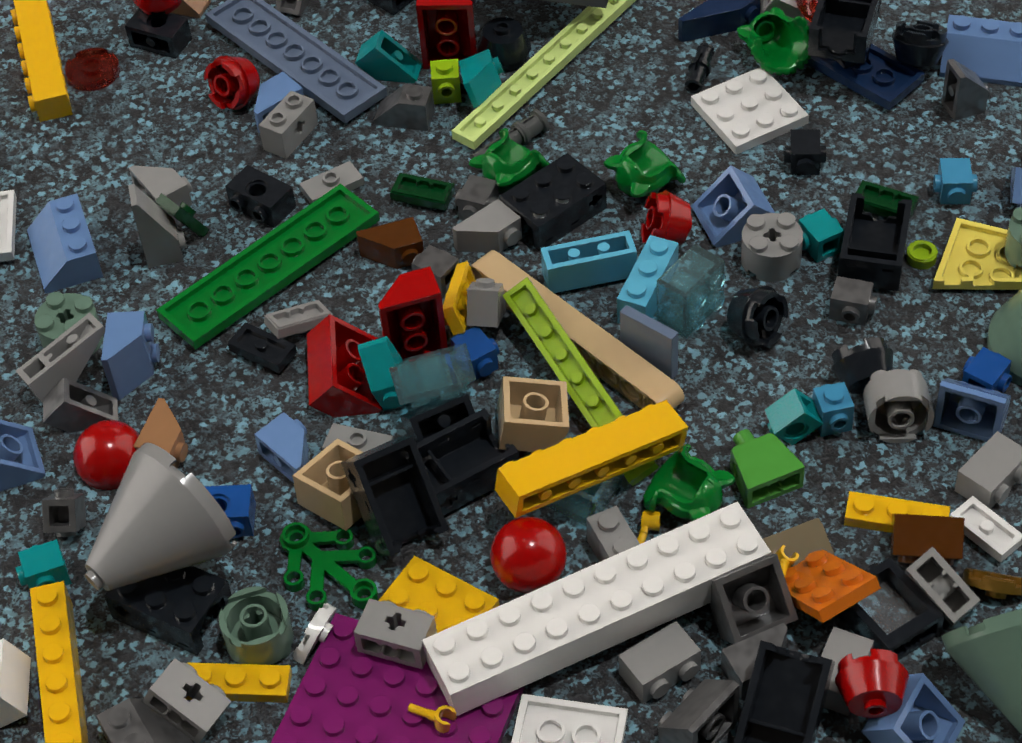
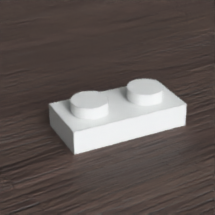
(988, 529)

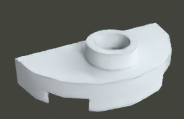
(316, 631)

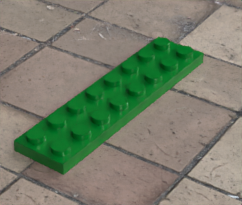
(267, 266)

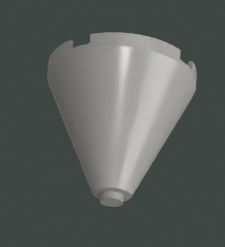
(156, 524)

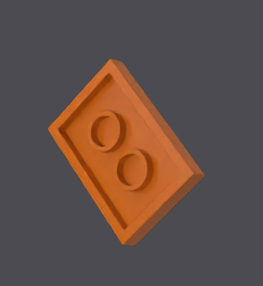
(828, 585)

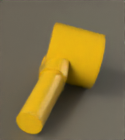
(649, 521)
(785, 561)
(443, 711)

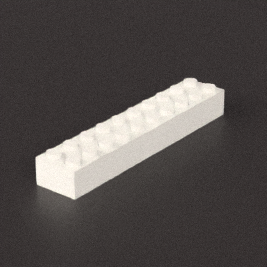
(590, 609)

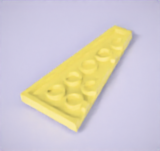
(976, 260)

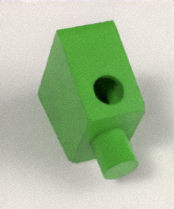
(764, 468)

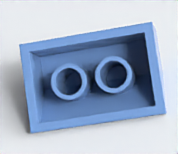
(985, 47)
(63, 245)

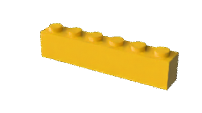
(42, 59)
(590, 458)
(58, 665)

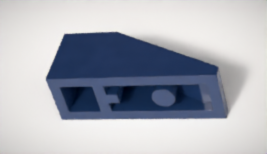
(716, 18)

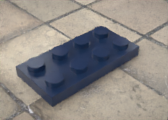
(879, 79)

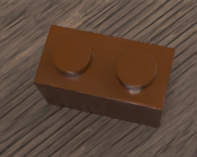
(918, 533)

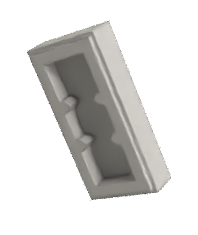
(321, 184)
(296, 319)
(358, 438)

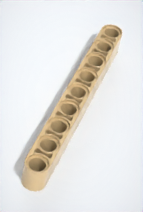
(603, 352)

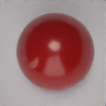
(104, 453)
(528, 554)

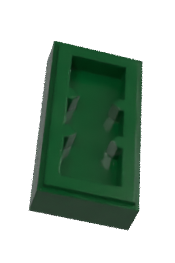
(422, 191)
(884, 200)
(183, 214)

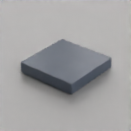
(650, 340)

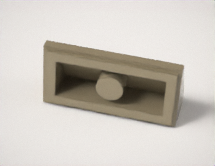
(800, 539)

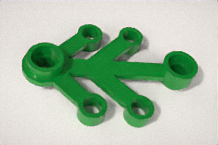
(327, 563)

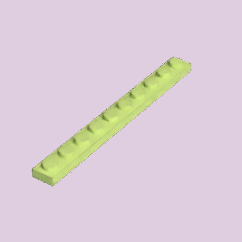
(536, 73)

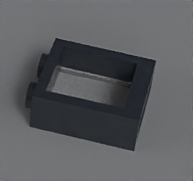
(896, 615)

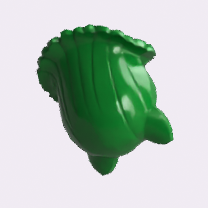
(777, 41)
(508, 162)
(643, 168)
(687, 486)

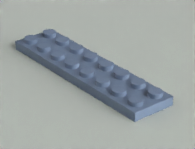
(304, 58)

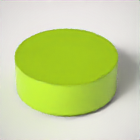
(921, 254)

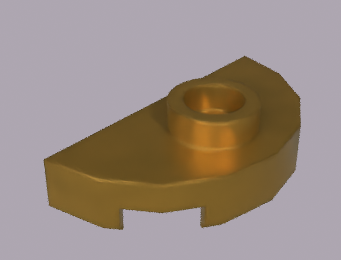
(995, 584)

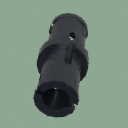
(699, 68)

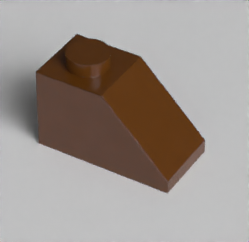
(391, 243)

